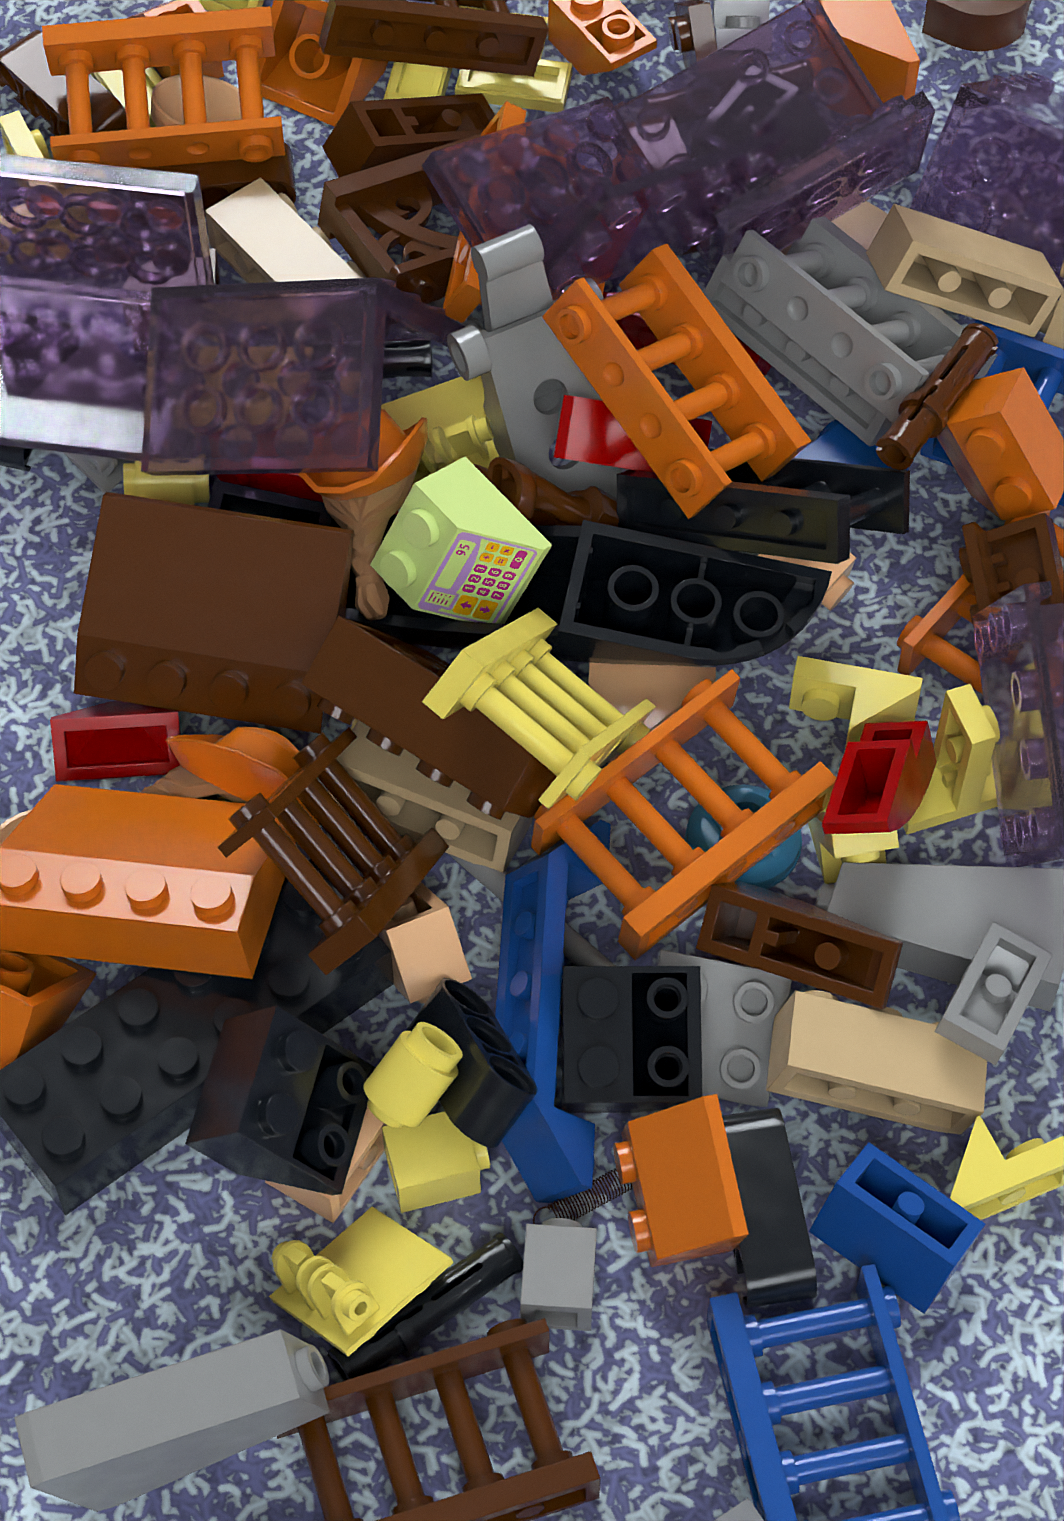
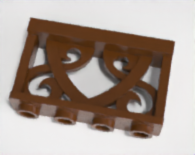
(383, 200)

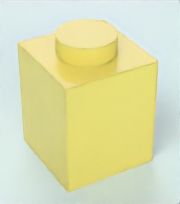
(433, 1162)

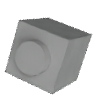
(559, 1274)

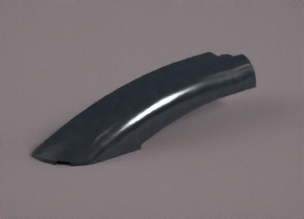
(610, 592)

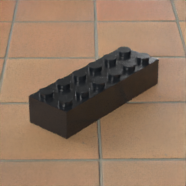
(137, 1061)

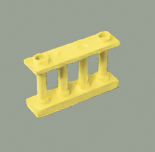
(539, 704)

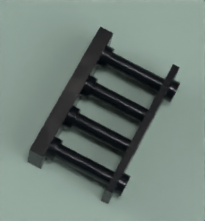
(793, 514)

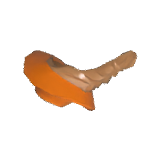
(367, 502)
(229, 765)

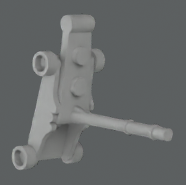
(523, 360)

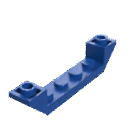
(545, 1143)

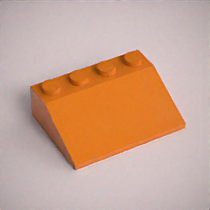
(136, 883)

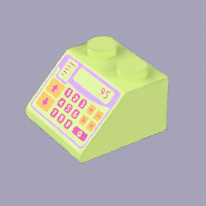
(460, 548)

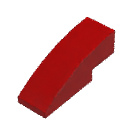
(594, 435)
(881, 779)

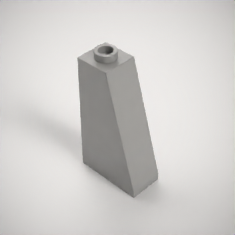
(948, 910)
(171, 1420)

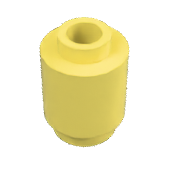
(171, 488)
(412, 1076)

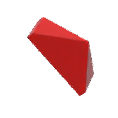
(113, 741)

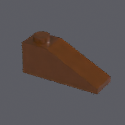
(397, 128)
(799, 942)

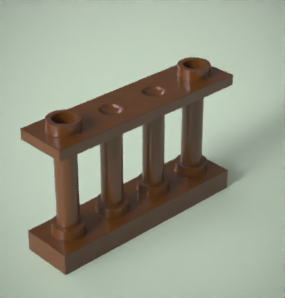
(436, 34)
(386, 877)
(552, 1484)

